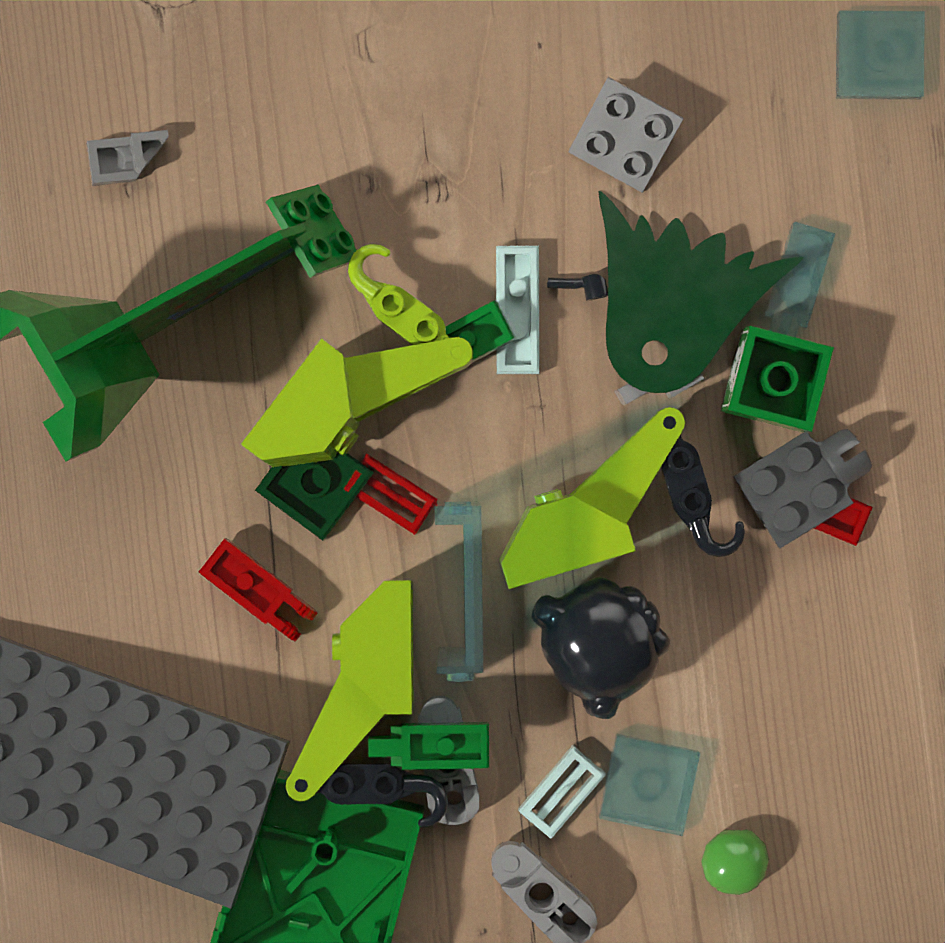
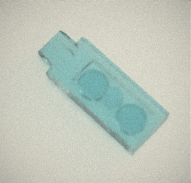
(796, 292)

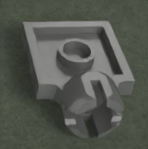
(802, 483)

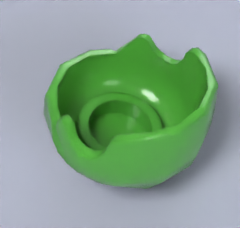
(735, 861)

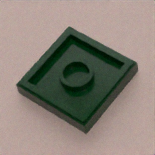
(315, 491)

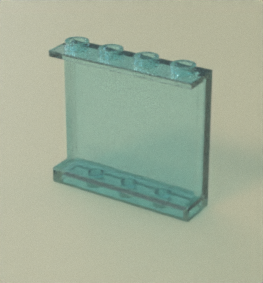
(462, 662)

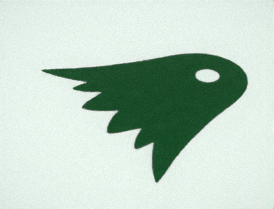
(674, 298)

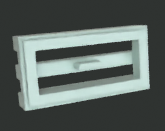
(584, 764)

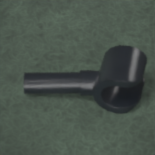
(594, 285)

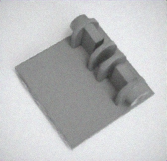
(625, 134)

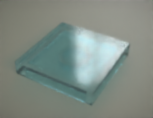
(880, 54)
(649, 784)

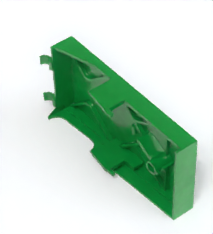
(323, 872)

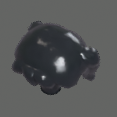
(601, 642)

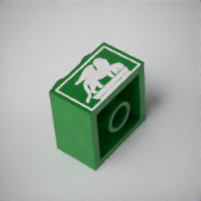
(777, 379)

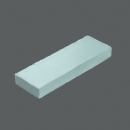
(519, 299)

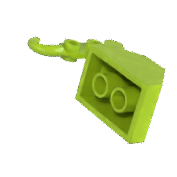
(333, 393)

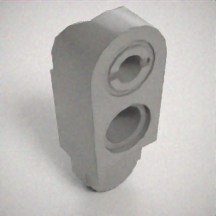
(444, 710)
(519, 869)

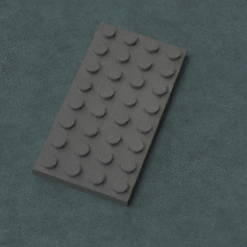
(131, 774)

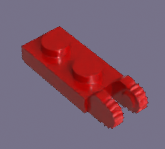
(254, 587)

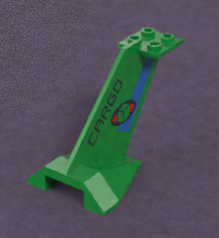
(97, 350)

